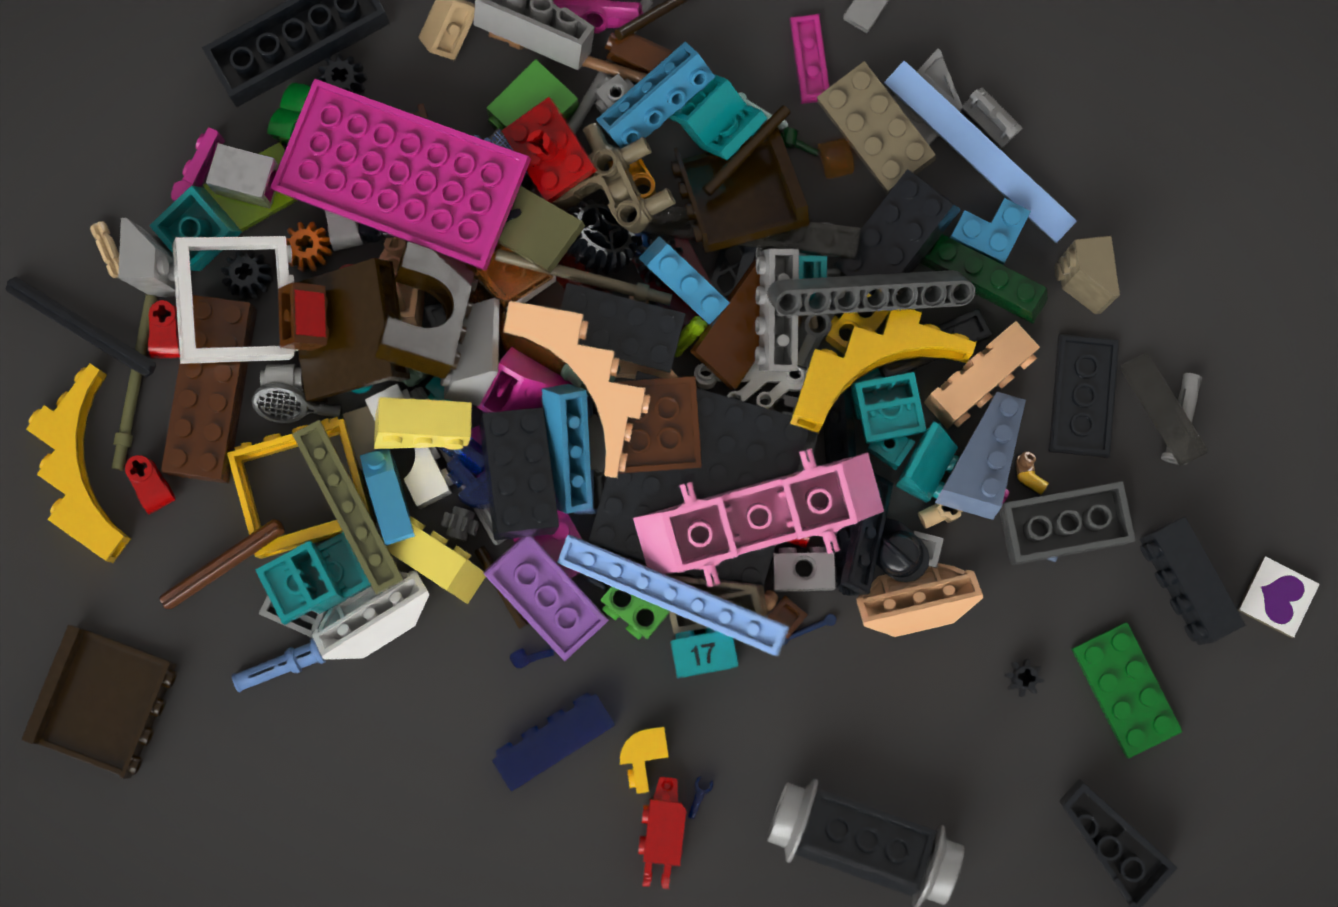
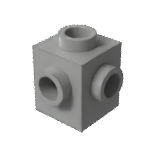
(608, 88)

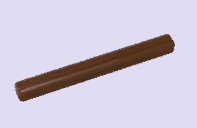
(222, 564)

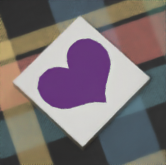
(1278, 597)

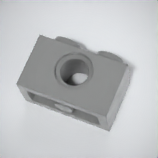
(786, 579)

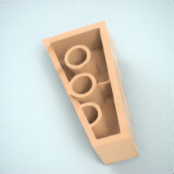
(981, 375)

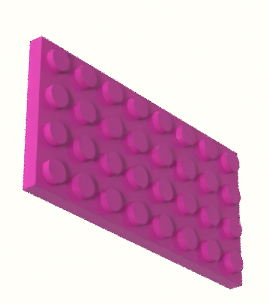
(400, 174)

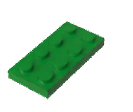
(1127, 690)

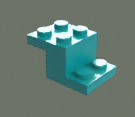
(719, 118)
(888, 406)
(313, 578)

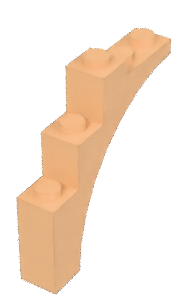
(615, 402)

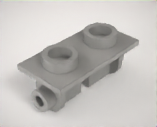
(991, 117)

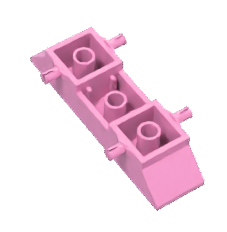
(759, 516)

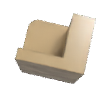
(447, 27)

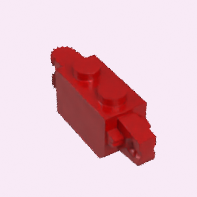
(665, 830)

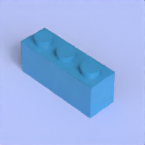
(684, 280)

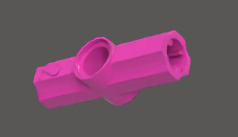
(602, 13)

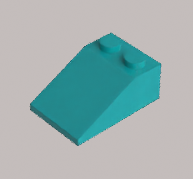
(928, 464)

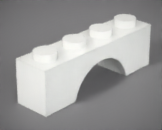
(426, 479)

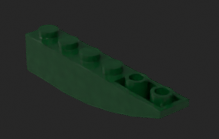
(991, 279)

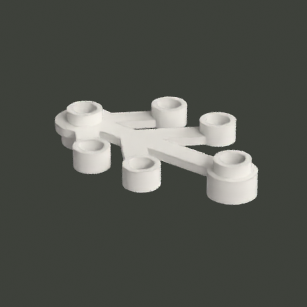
(757, 380)

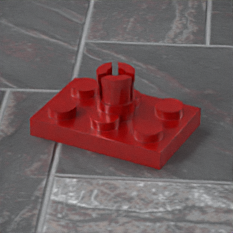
(554, 150)

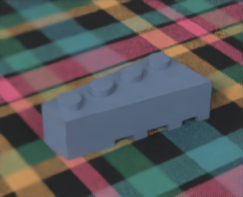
(984, 467)

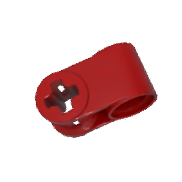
(163, 335)
(152, 487)

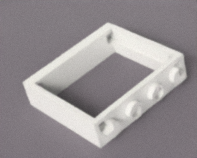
(184, 301)

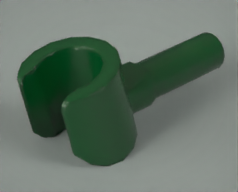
(790, 140)

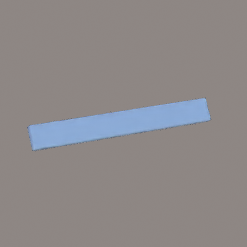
(979, 151)
(673, 595)

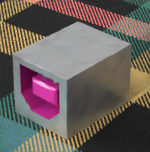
(242, 175)

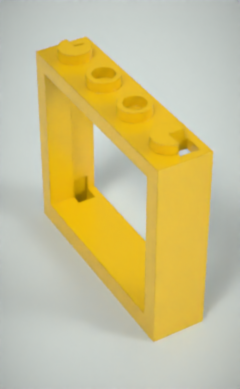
(274, 444)

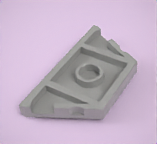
(937, 75)

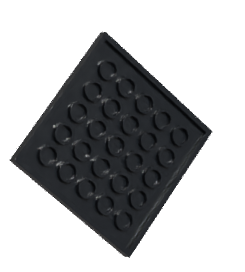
(738, 449)

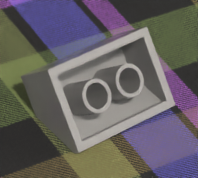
(145, 261)
(478, 355)

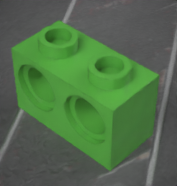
(630, 612)

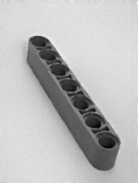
(859, 286)

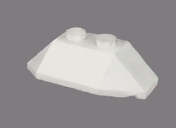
(370, 619)

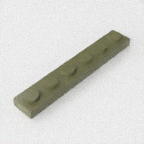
(348, 507)

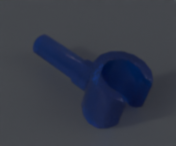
(521, 659)
(698, 798)

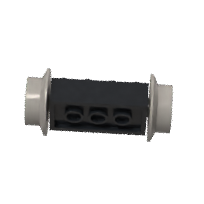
(866, 843)

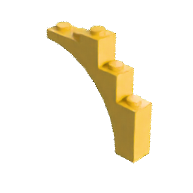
(867, 350)
(65, 468)

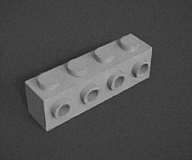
(776, 332)

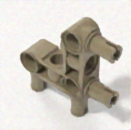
(617, 182)

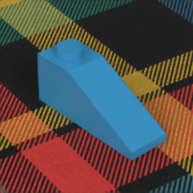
(387, 495)

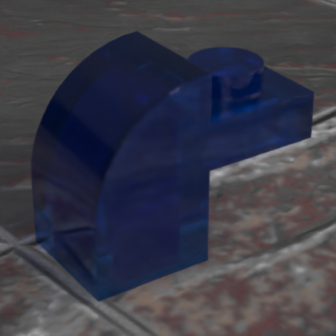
(475, 492)

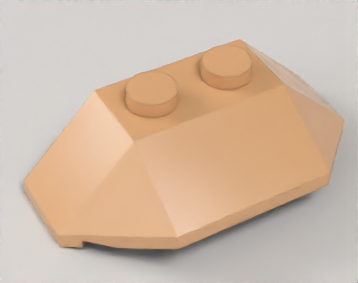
(922, 604)

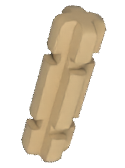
(106, 247)

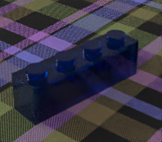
(553, 742)

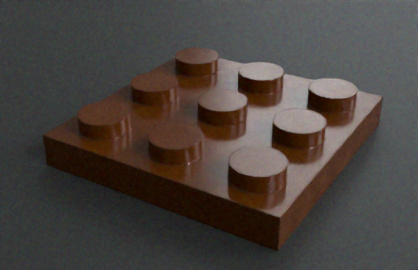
(669, 431)

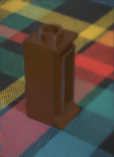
(635, 52)

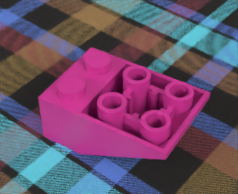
(518, 384)

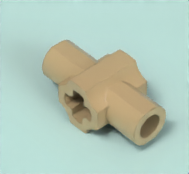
(935, 515)

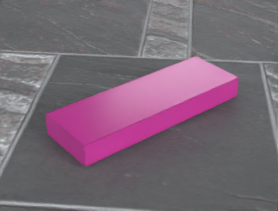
(809, 57)

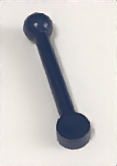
(829, 620)

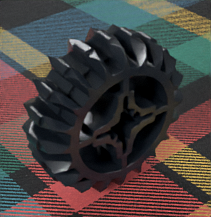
(596, 241)

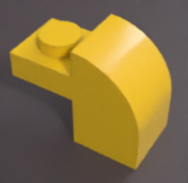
(641, 747)

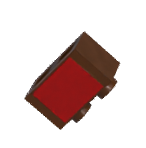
(302, 316)

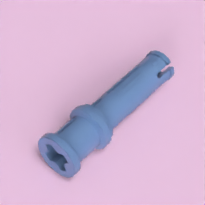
(294, 663)

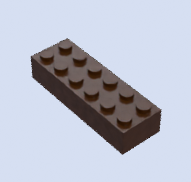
(209, 394)

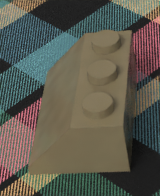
(1089, 272)

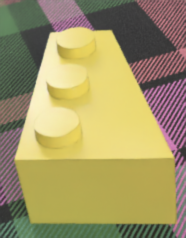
(421, 423)
(438, 562)

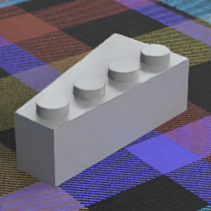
(538, 27)

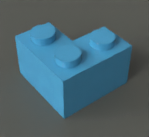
(994, 238)

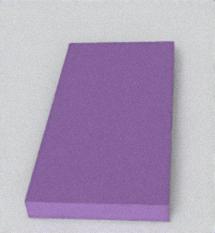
(545, 596)

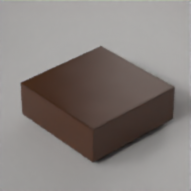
(788, 614)

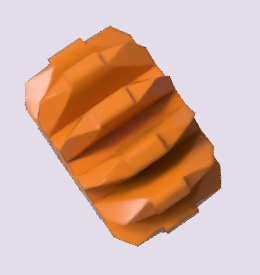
(311, 255)

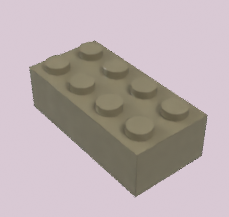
(875, 126)

